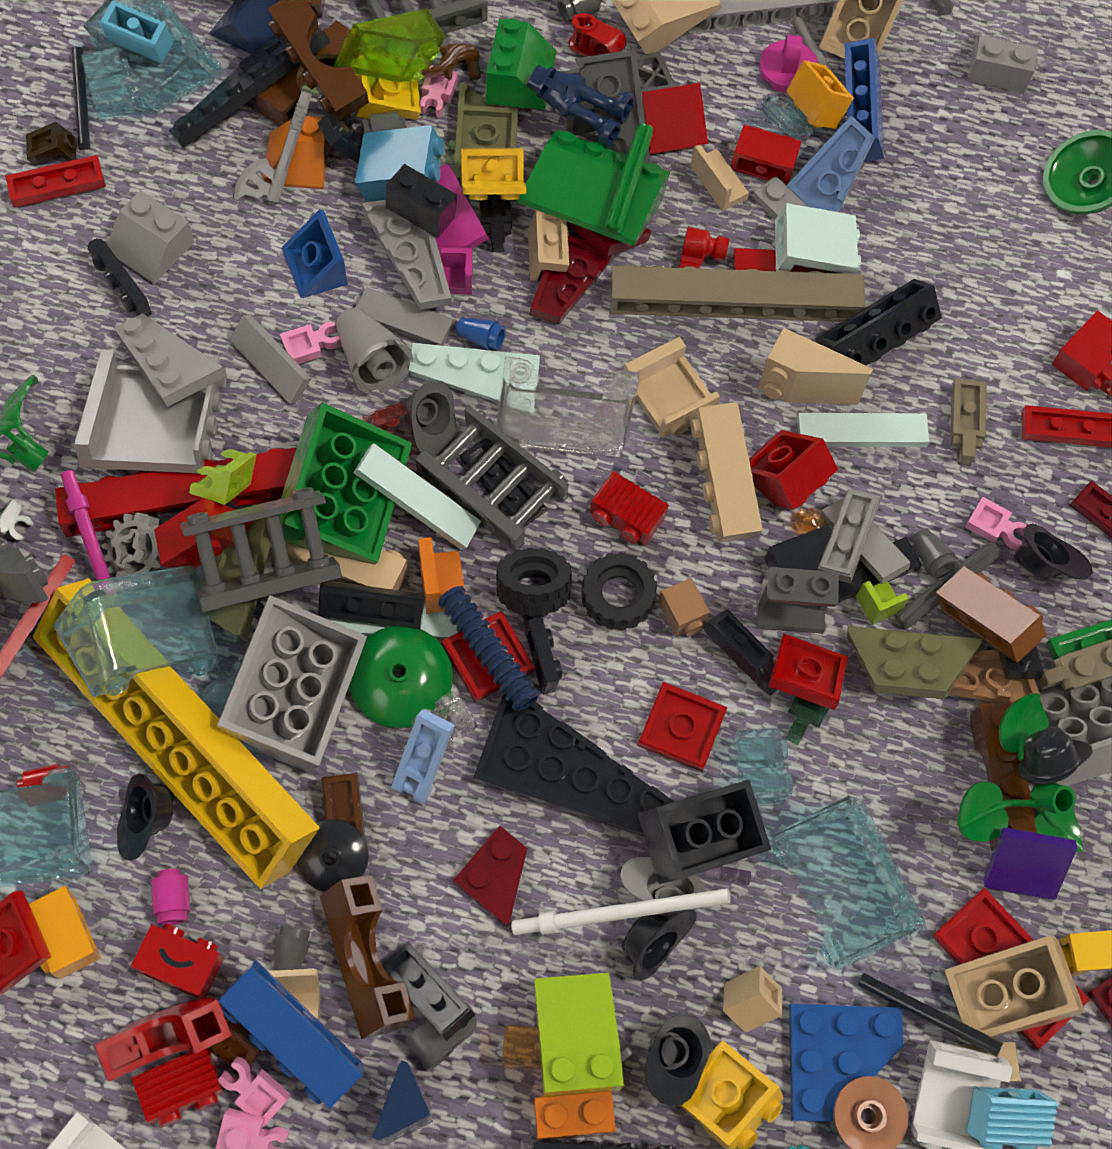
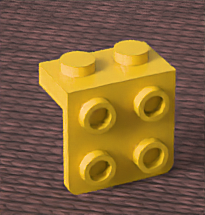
(492, 172)

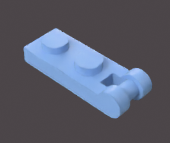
(422, 756)

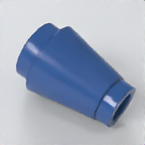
(482, 332)

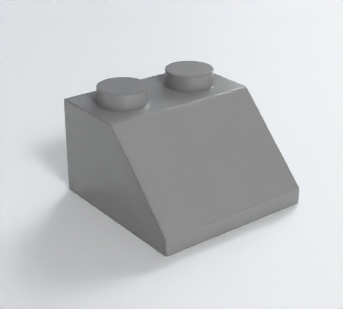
(1002, 63)
(149, 237)

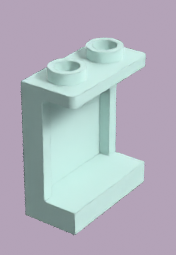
(816, 239)

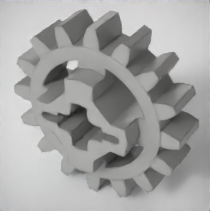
(133, 546)

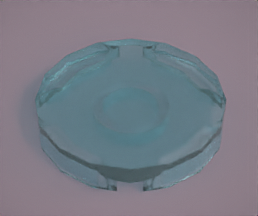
(787, 117)

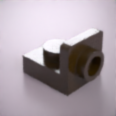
(49, 143)

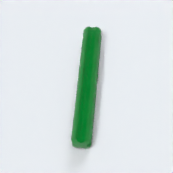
(629, 178)

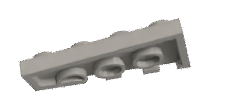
(166, 360)

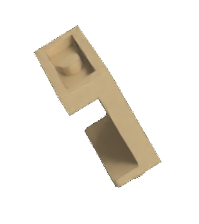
(670, 388)

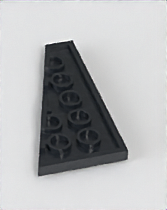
(243, 84)
(559, 767)

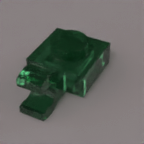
(806, 713)

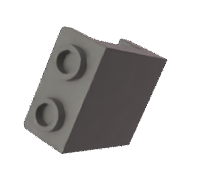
(795, 599)

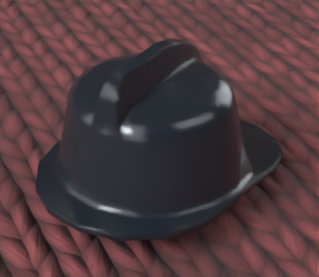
(1050, 556)
(1052, 756)
(144, 814)
(653, 940)
(677, 1059)

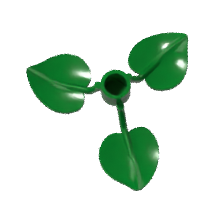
(23, 447)
(982, 807)

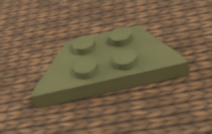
(482, 125)
(239, 616)
(912, 660)

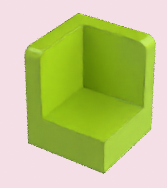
(880, 601)

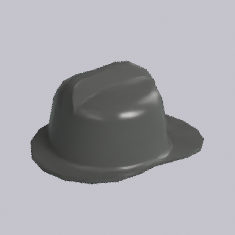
(432, 417)

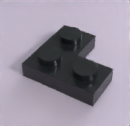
(341, 135)

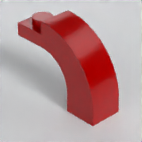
(175, 1029)

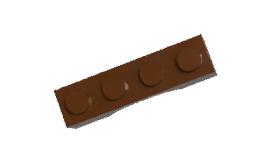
(338, 86)
(281, 97)
(1001, 765)
(375, 997)

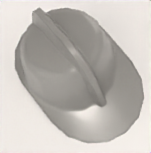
(641, 882)

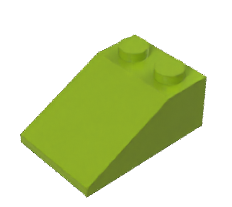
(577, 1035)

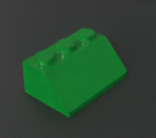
(512, 61)

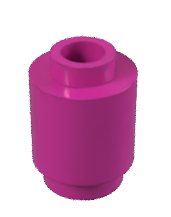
(170, 897)

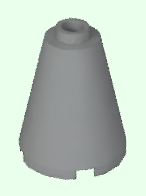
(372, 352)

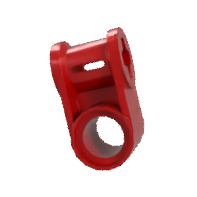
(596, 38)

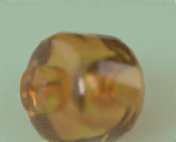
(807, 521)

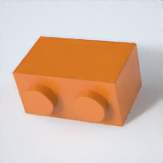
(574, 1116)

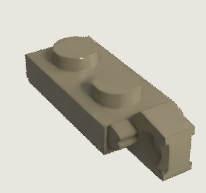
(968, 418)
(1080, 668)

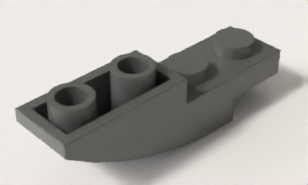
(20, 576)

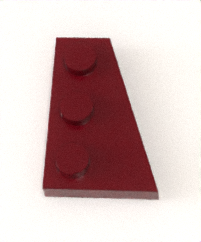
(562, 290)

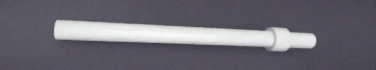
(551, 922)

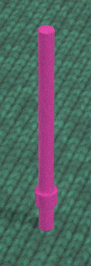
(78, 506)

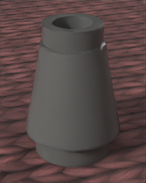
(934, 553)
(290, 948)

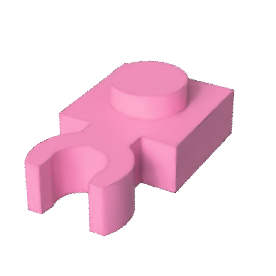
(436, 91)
(305, 344)
(992, 522)
(258, 1094)
(246, 1131)

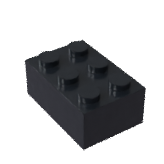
(704, 832)

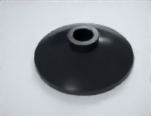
(349, 848)

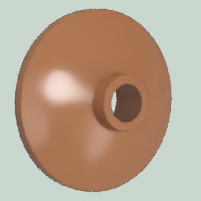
(887, 1110)

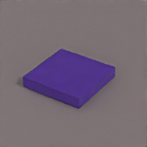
(1029, 863)

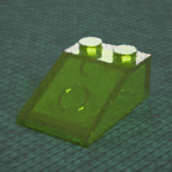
(393, 46)

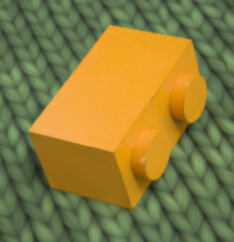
(819, 95)
(64, 933)

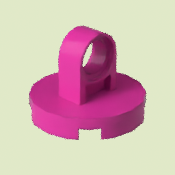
(782, 60)

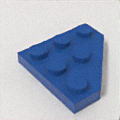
(834, 1047)

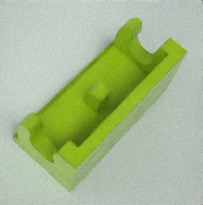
(226, 481)

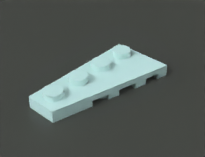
(464, 369)

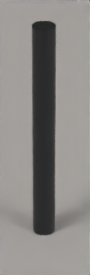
(80, 97)
(931, 1014)

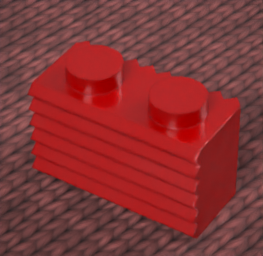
(628, 509)
(178, 1087)

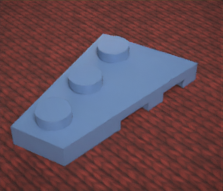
(832, 170)

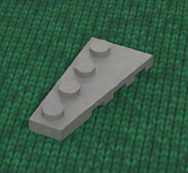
(412, 254)

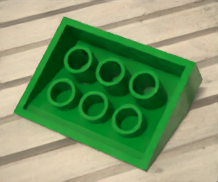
(579, 183)
(355, 513)

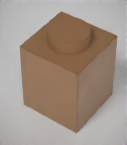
(684, 608)

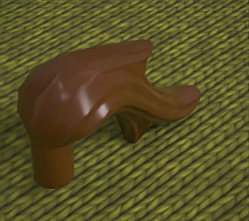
(460, 54)

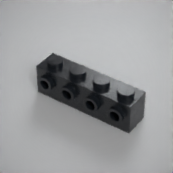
(885, 323)

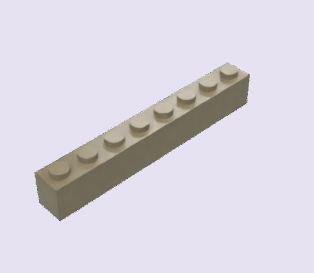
(736, 293)

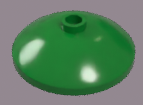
(1074, 167)
(398, 700)

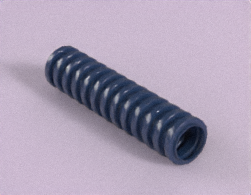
(488, 648)

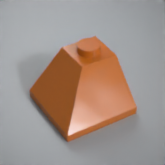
(309, 157)

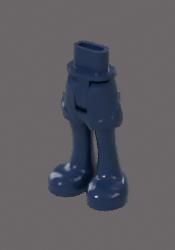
(566, 90)

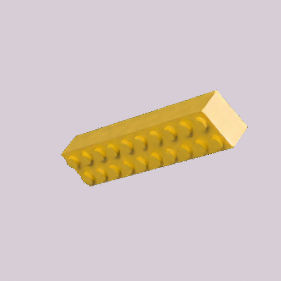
(196, 760)

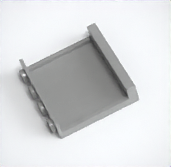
(133, 428)

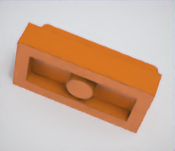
(438, 573)

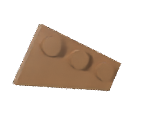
(987, 682)

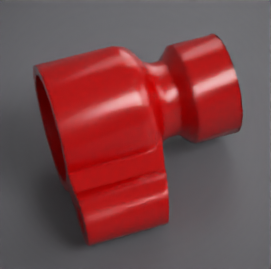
(699, 245)

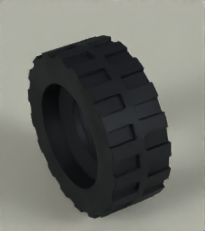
(619, 566)
(534, 599)

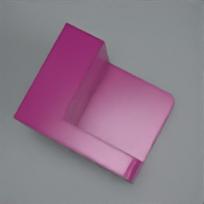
(458, 269)

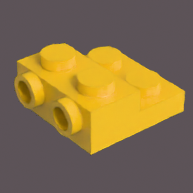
(389, 97)
(733, 1099)

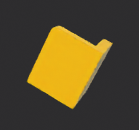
(1087, 951)

